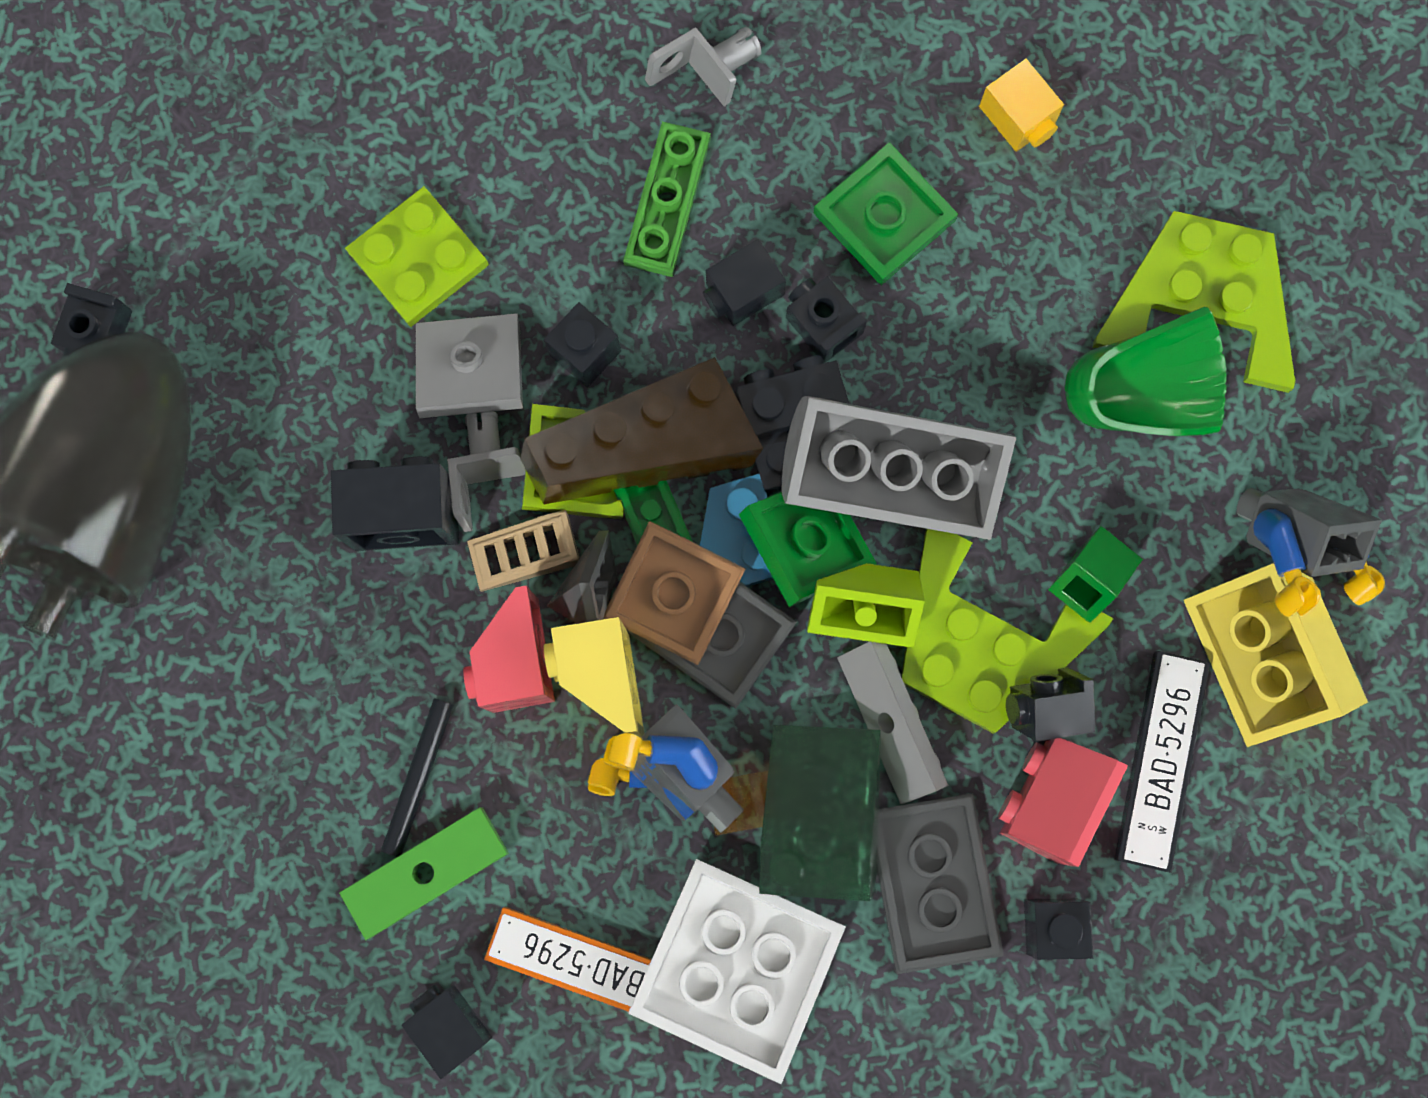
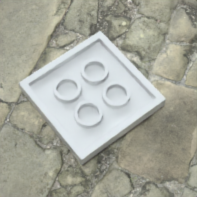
(737, 971)

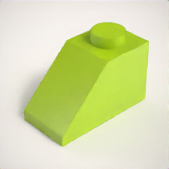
(869, 605)

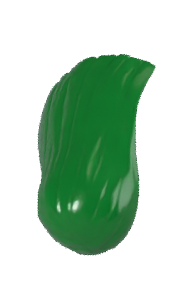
(1155, 381)

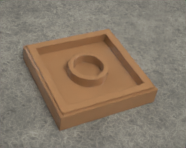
(674, 592)

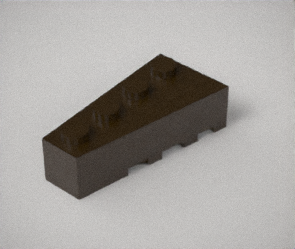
(648, 436)

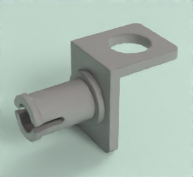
(710, 62)
(483, 464)

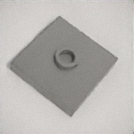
(468, 366)

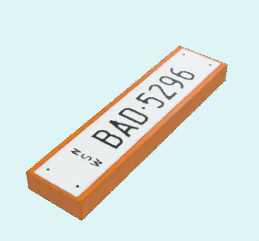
(567, 959)

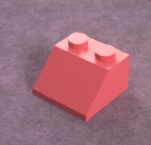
(509, 658)
(1061, 800)

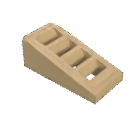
(555, 521)

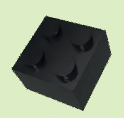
(393, 505)

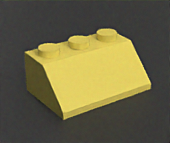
(1271, 666)
(598, 669)

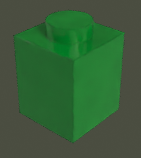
(1095, 574)

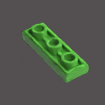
(662, 224)
(396, 889)

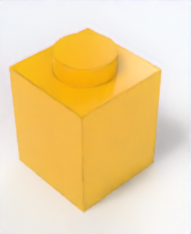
(1022, 106)

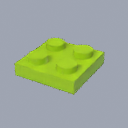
(417, 256)

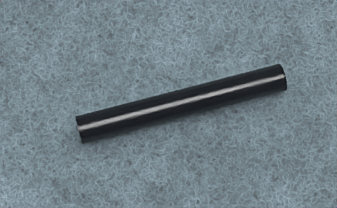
(417, 778)

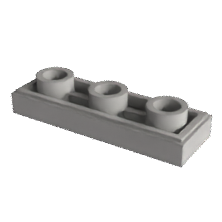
(888, 707)

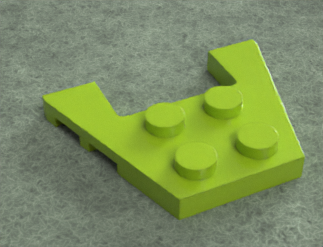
(1216, 267)
(972, 657)

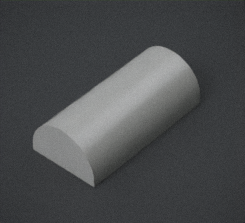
(895, 467)

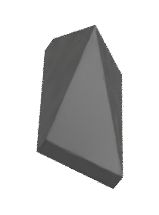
(589, 584)

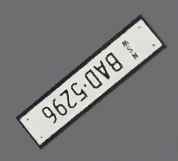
(1162, 761)

